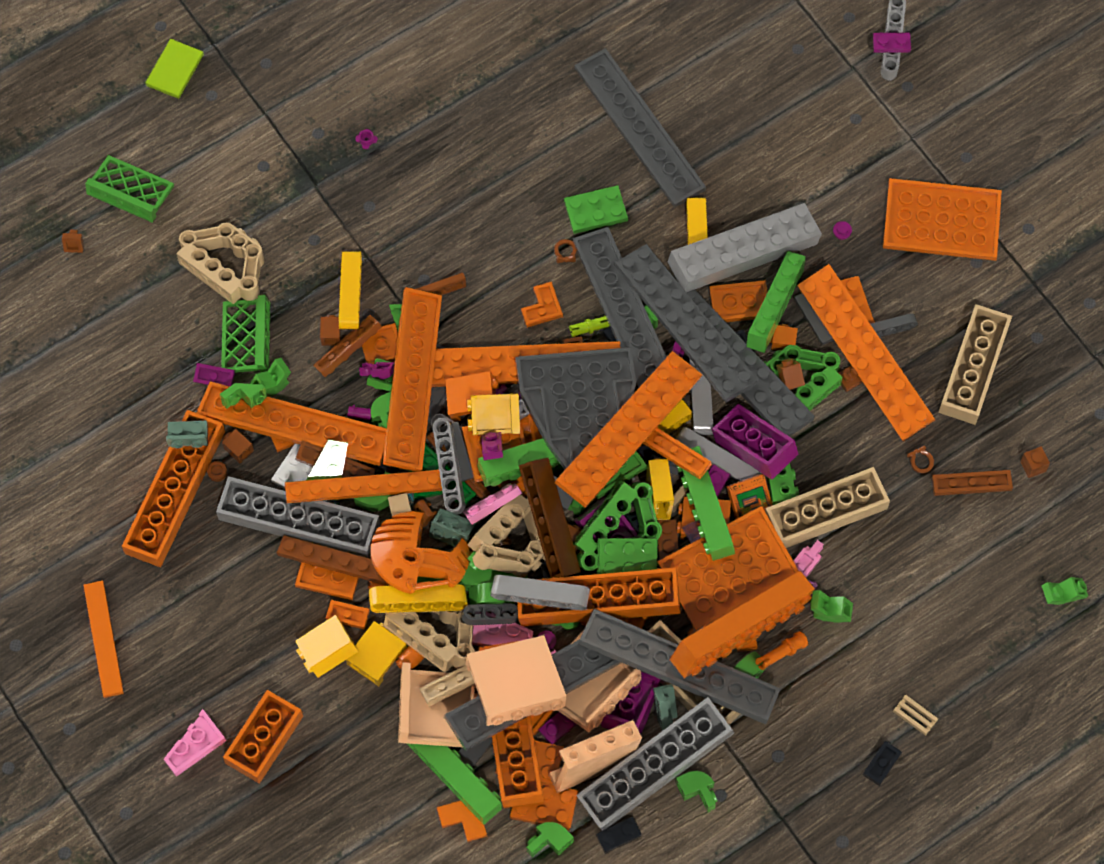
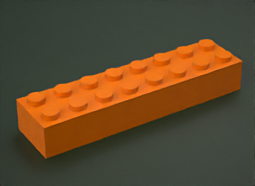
(171, 496)
(615, 594)
(742, 624)
(517, 761)

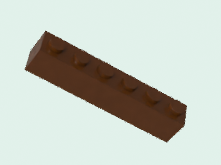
(549, 518)

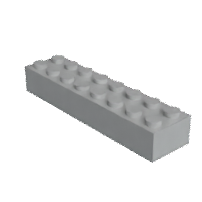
(744, 247)
(313, 521)
(655, 764)

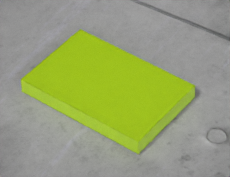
(174, 68)

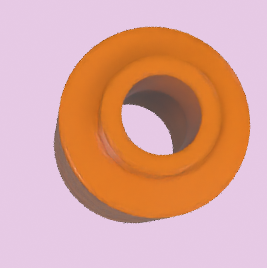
(411, 656)

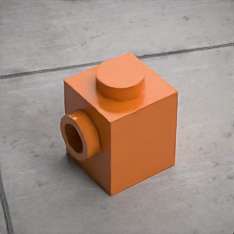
(783, 337)

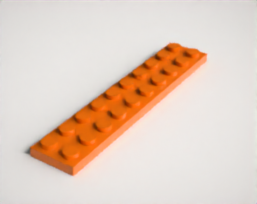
(866, 352)
(498, 359)
(412, 380)
(297, 424)
(628, 429)

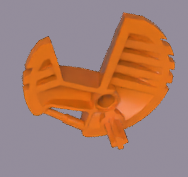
(401, 560)

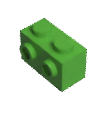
(782, 486)

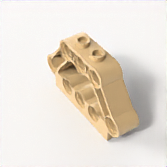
(214, 238)
(497, 529)
(428, 645)

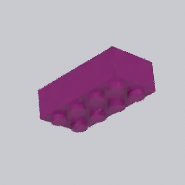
(755, 441)

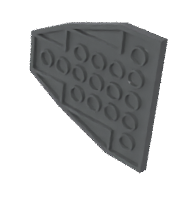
(574, 395)

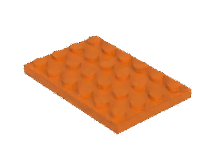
(942, 219)
(719, 586)

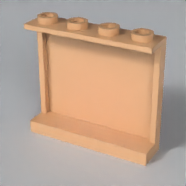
(516, 680)
(599, 696)
(423, 723)
(595, 756)

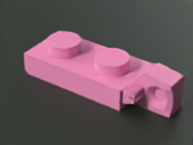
(808, 558)

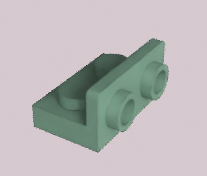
(187, 434)
(450, 528)
(665, 705)

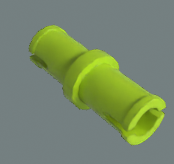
(588, 326)

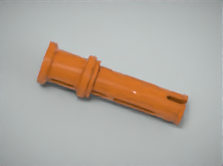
(787, 647)

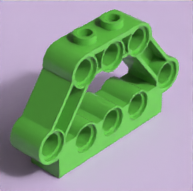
(815, 362)
(627, 494)

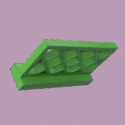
(122, 198)
(261, 332)

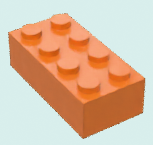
(263, 736)

